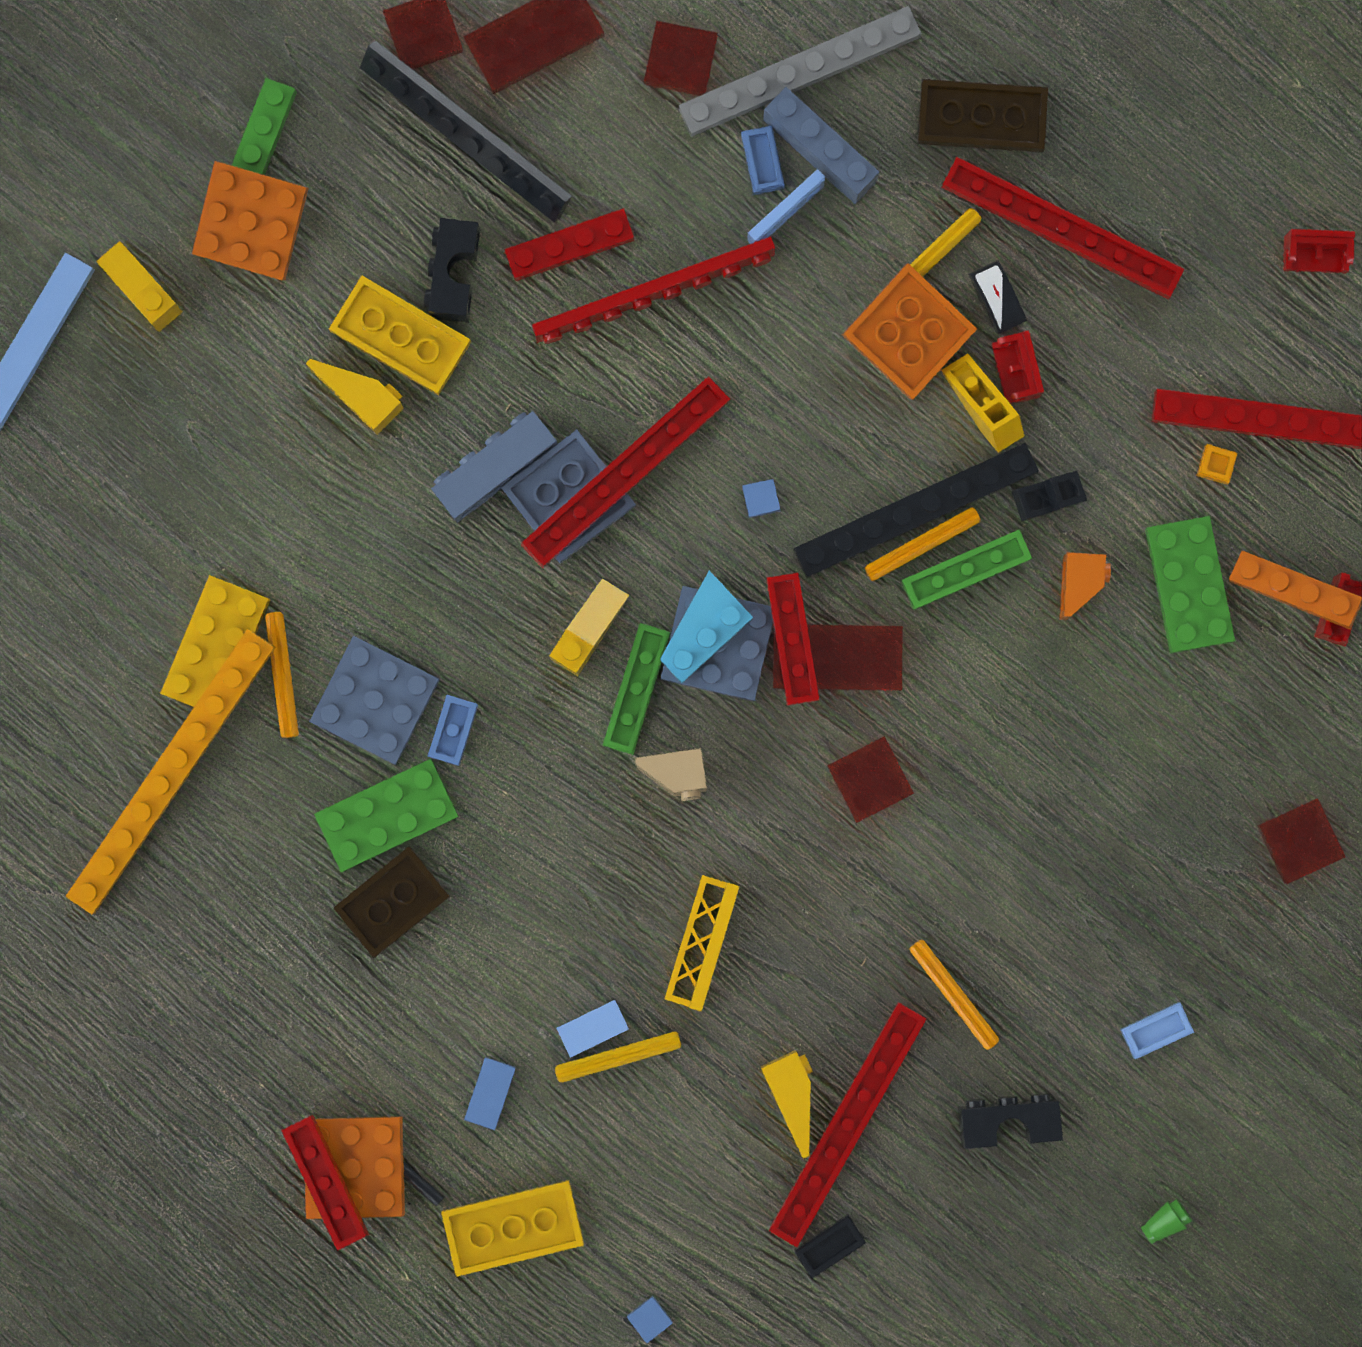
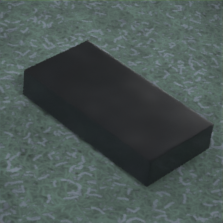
(829, 1246)

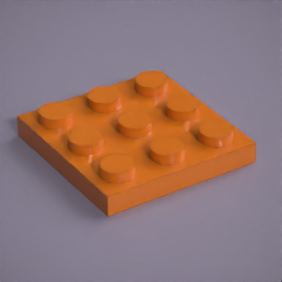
(250, 220)
(909, 331)
(369, 1161)

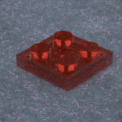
(423, 32)
(680, 58)
(870, 779)
(1301, 841)

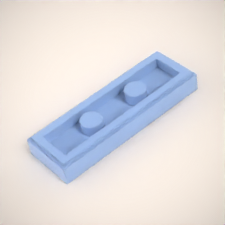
(787, 207)

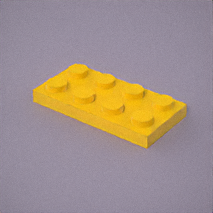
(400, 335)
(212, 634)
(512, 1228)

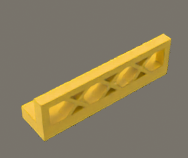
(713, 948)

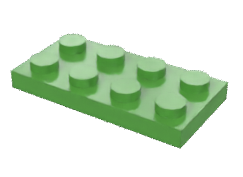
(1189, 584)
(386, 815)

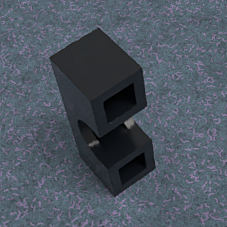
(454, 242)
(981, 1120)

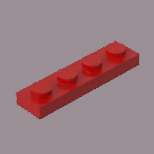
(569, 244)
(792, 639)
(325, 1182)

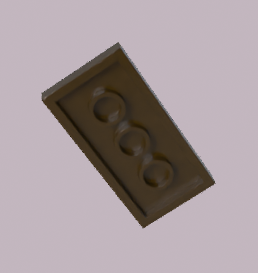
(982, 115)

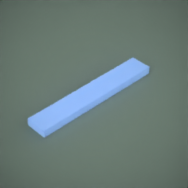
(40, 330)

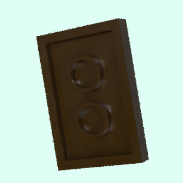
(391, 902)

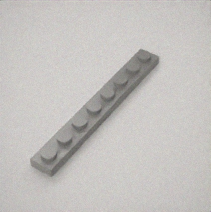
(800, 71)

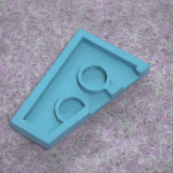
(704, 629)

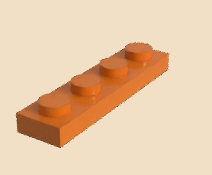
(1296, 589)

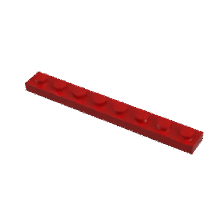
(1062, 228)
(667, 286)
(1257, 418)
(625, 472)
(847, 1124)

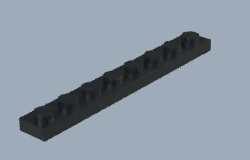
(465, 131)
(915, 510)

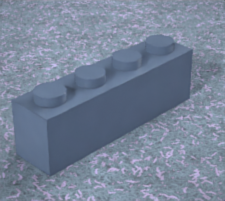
(820, 145)
(495, 465)

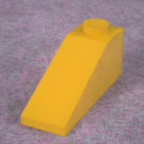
(139, 286)
(363, 395)
(984, 403)
(588, 627)
(791, 1088)

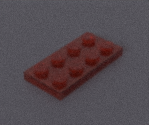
(531, 39)
(852, 657)

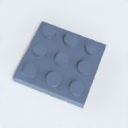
(554, 481)
(736, 665)
(374, 700)

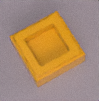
(1217, 464)

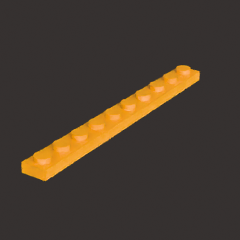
(170, 771)

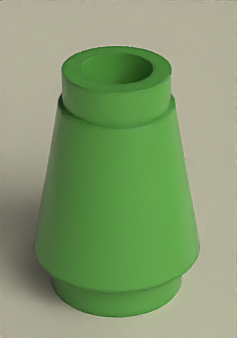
(1166, 1221)

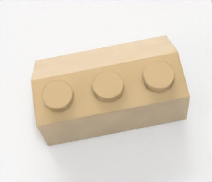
(676, 772)

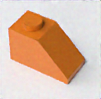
(1081, 580)

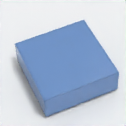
(761, 498)
(649, 1319)

